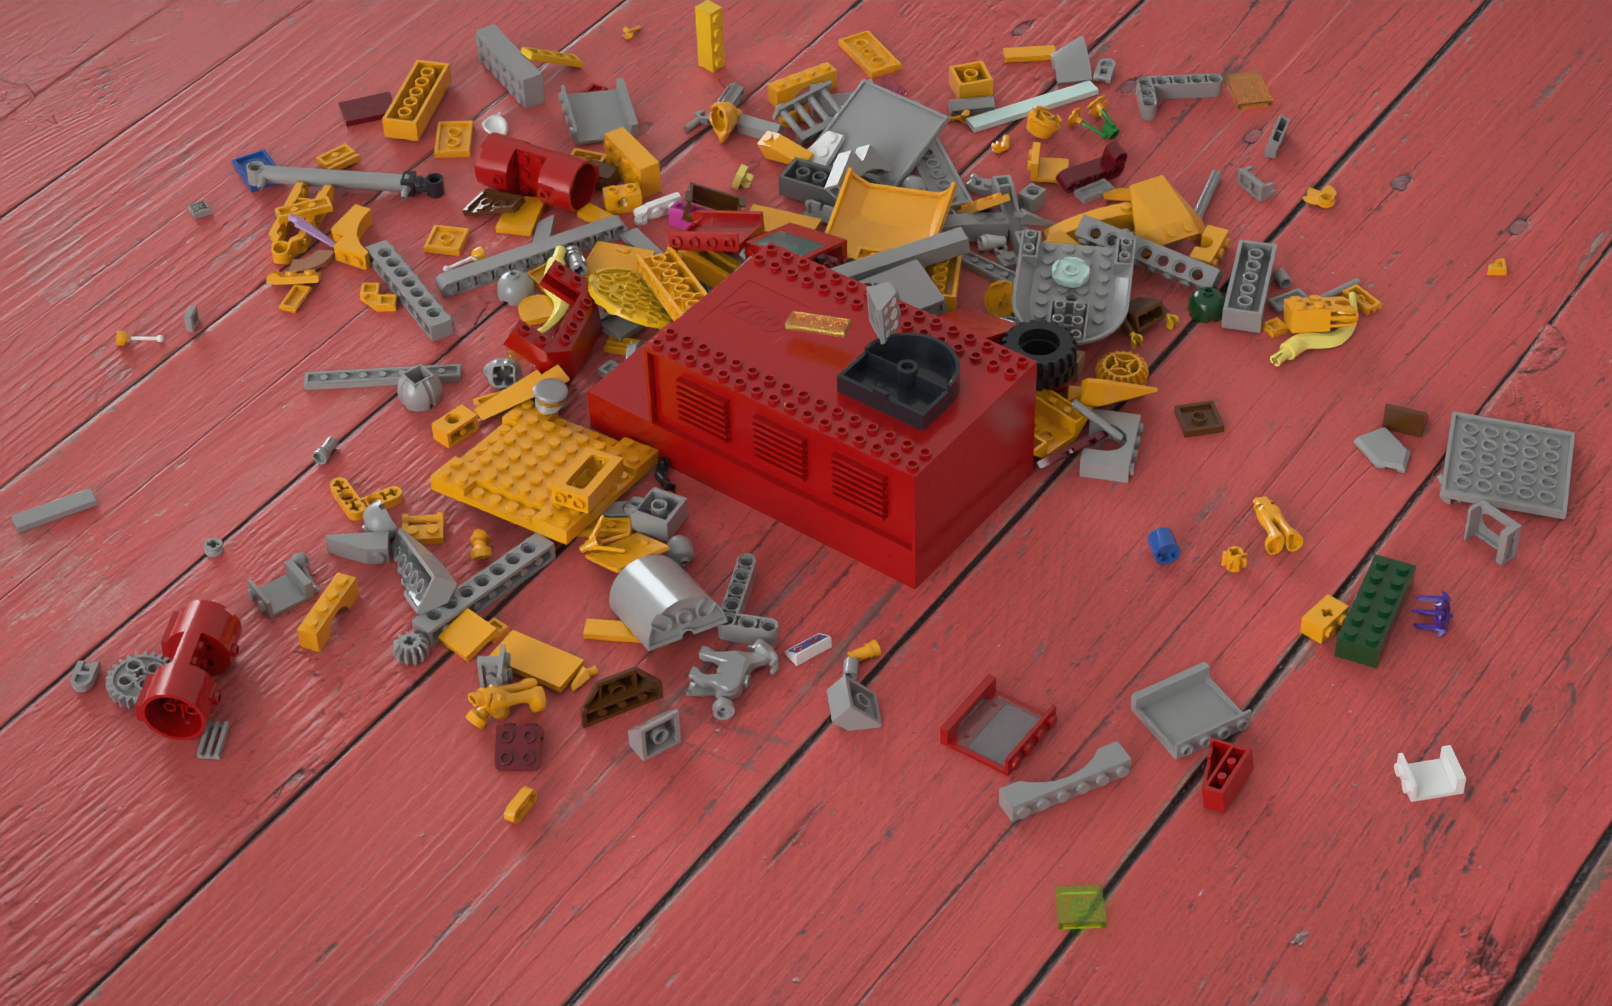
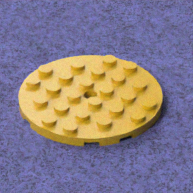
(627, 296)

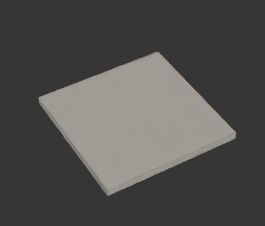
(890, 124)

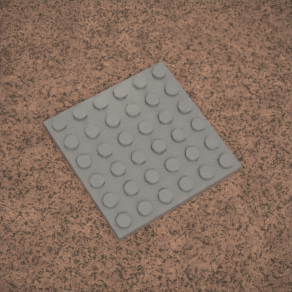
(1508, 465)

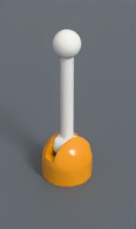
(476, 255)
(124, 338)

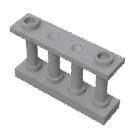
(805, 137)

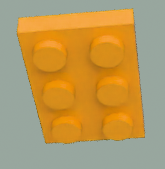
(983, 203)

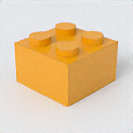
(970, 80)

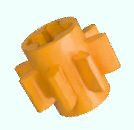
(1234, 559)

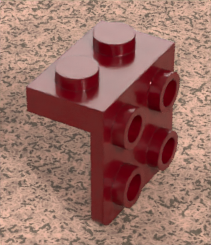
(518, 747)

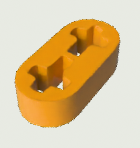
(520, 804)

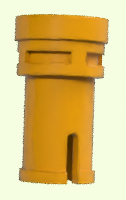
(869, 650)

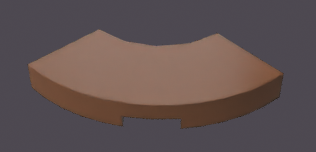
(317, 260)

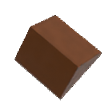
(1405, 420)

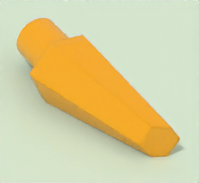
(583, 677)

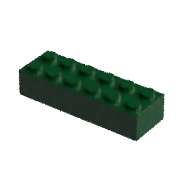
(1375, 611)

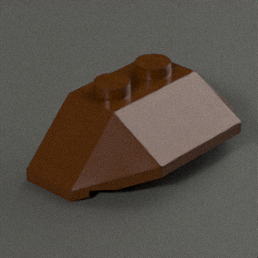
(619, 694)

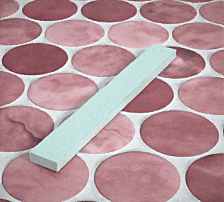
(1021, 109)

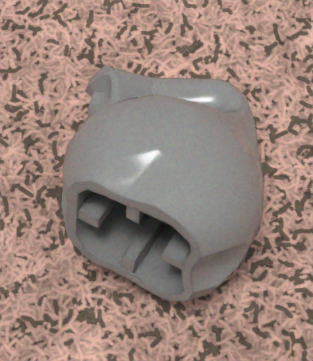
(502, 372)

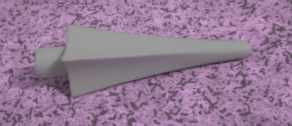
(1029, 218)

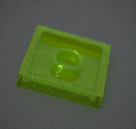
(1080, 907)

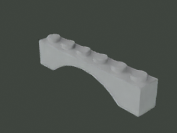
(1005, 185)
(1027, 798)

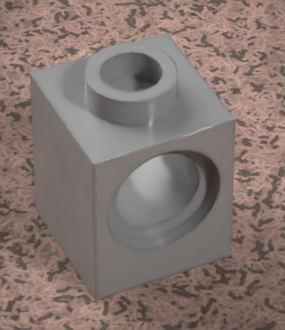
(1032, 198)

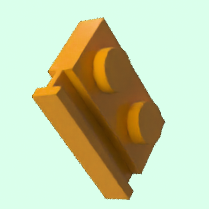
(338, 158)

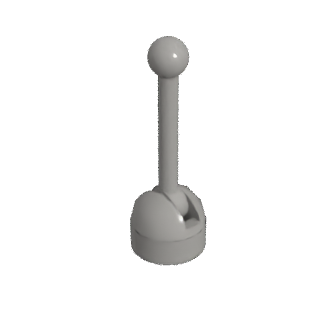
(302, 562)

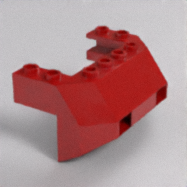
(573, 334)

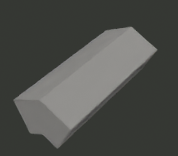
(732, 94)
(973, 104)
(756, 127)

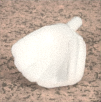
(495, 124)

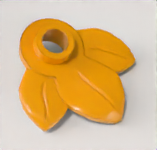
(1323, 198)

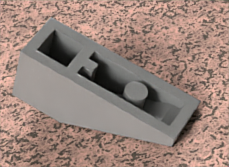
(361, 547)

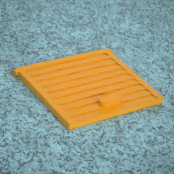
(613, 255)
(636, 546)

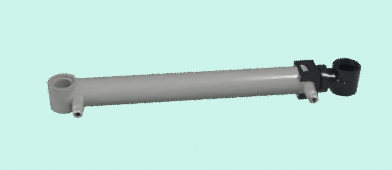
(406, 183)

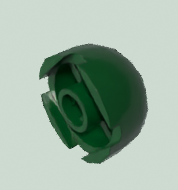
(1206, 304)

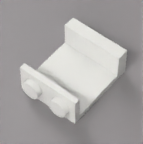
(1431, 777)

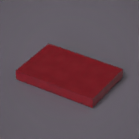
(365, 108)

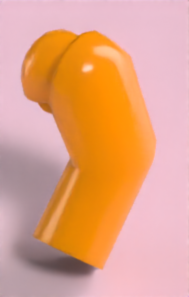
(1003, 146)

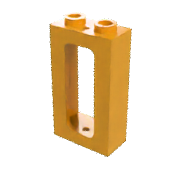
(710, 266)
(586, 499)

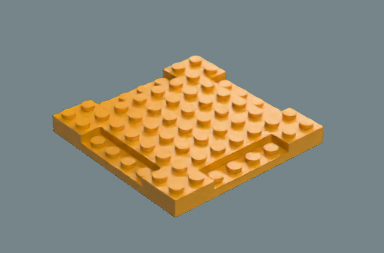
(520, 461)

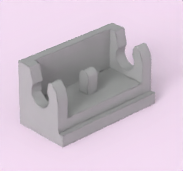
(1254, 185)

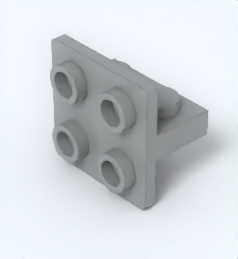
(495, 669)

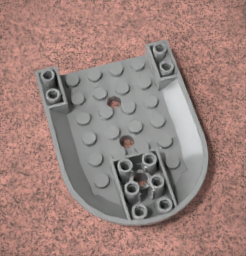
(1098, 304)

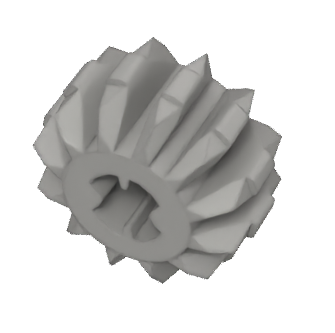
(411, 648)

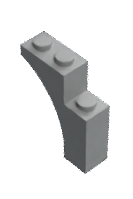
(863, 161)

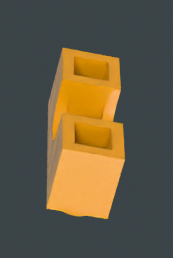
(1213, 246)

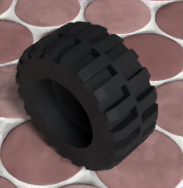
(1053, 343)

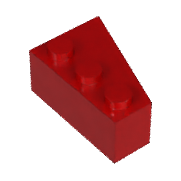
(1225, 773)

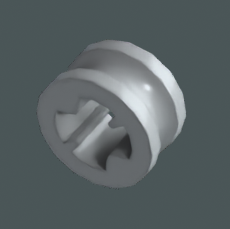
(217, 544)

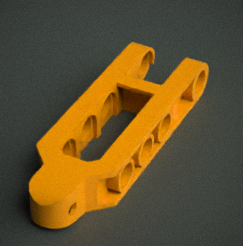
(284, 251)

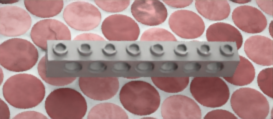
(1211, 275)
(410, 291)
(488, 585)

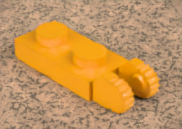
(293, 277)

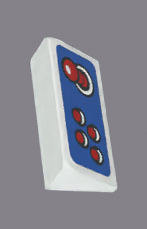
(809, 648)

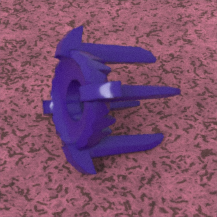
(1441, 613)

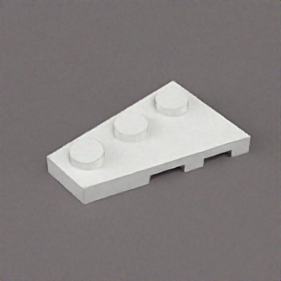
(826, 148)

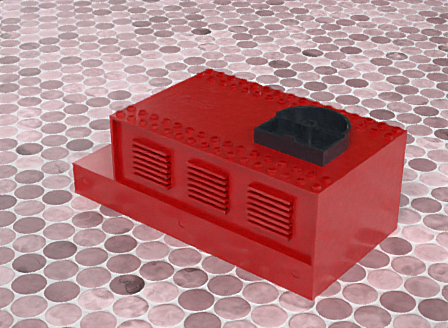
(836, 436)

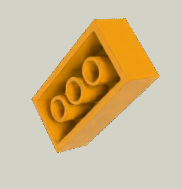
(634, 161)

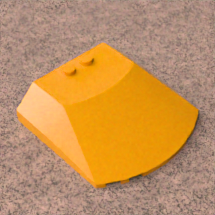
(885, 216)

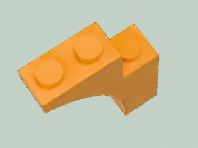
(348, 234)

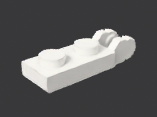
(655, 208)

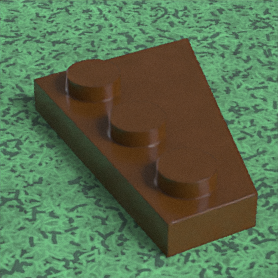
(494, 203)

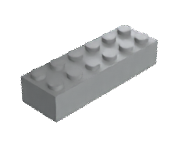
(509, 66)
(1249, 286)

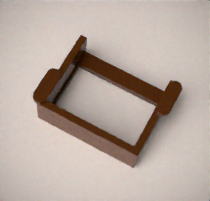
(710, 198)

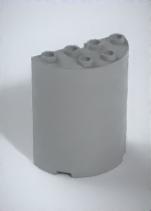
(662, 602)

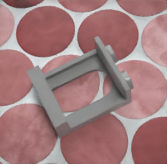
(1506, 543)

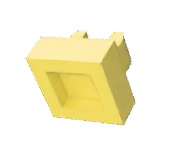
(741, 178)

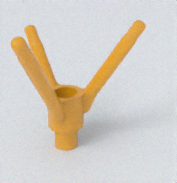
(595, 542)

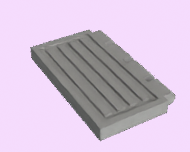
(618, 326)

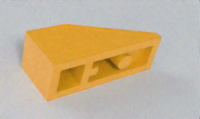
(781, 149)

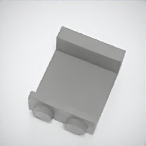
(283, 592)

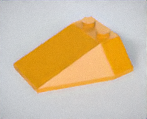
(1163, 213)
(1101, 392)

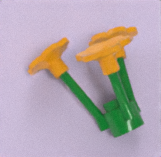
(1097, 108)

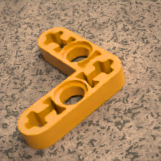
(392, 495)

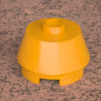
(1042, 123)

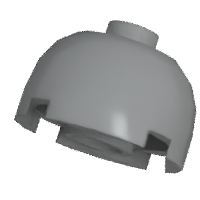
(514, 287)
(378, 519)

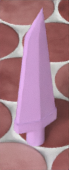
(310, 229)

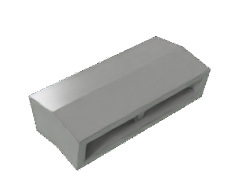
(1276, 137)

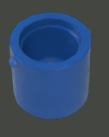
(1163, 545)

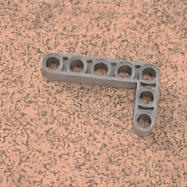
(1155, 88)
(739, 626)

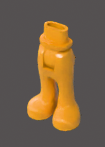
(1270, 518)
(508, 695)

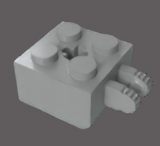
(657, 513)

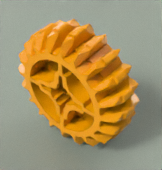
(1122, 368)

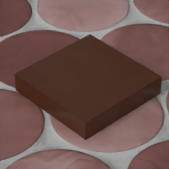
(1199, 418)

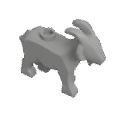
(732, 670)

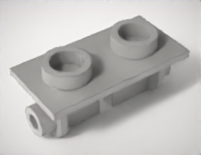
(815, 209)

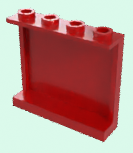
(718, 231)
(980, 323)

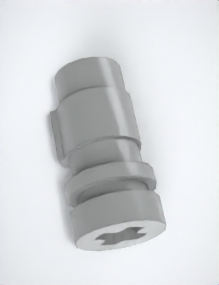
(576, 260)

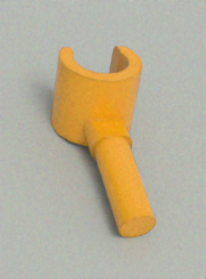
(630, 32)
(962, 117)

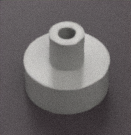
(723, 708)

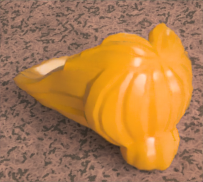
(723, 119)

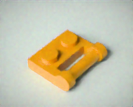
(428, 533)

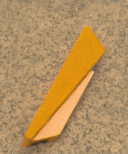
(517, 392)

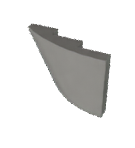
(1072, 63)

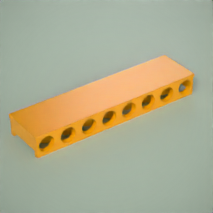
(670, 282)

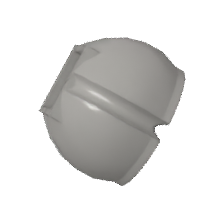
(419, 388)

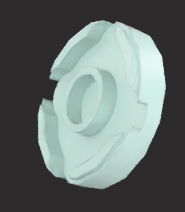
(1070, 272)

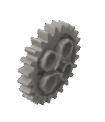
(128, 678)

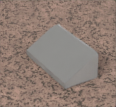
(545, 228)

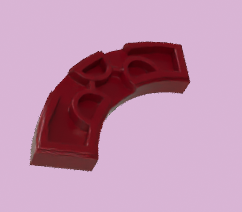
(1079, 445)

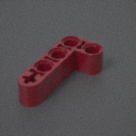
(1107, 167)

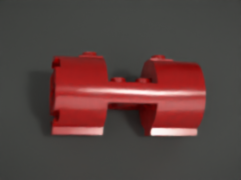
(537, 172)
(182, 693)

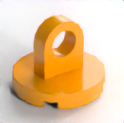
(999, 298)

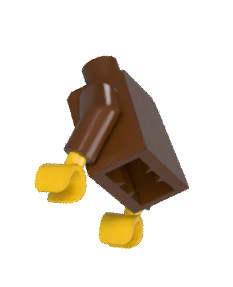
(1143, 314)

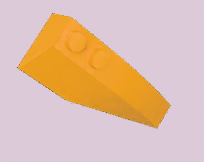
(1116, 215)

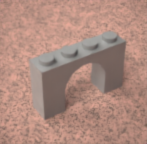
(1114, 464)

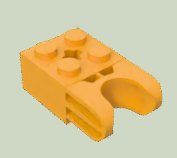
(1318, 313)

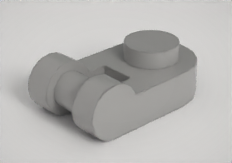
(1107, 68)
(979, 185)
(85, 675)

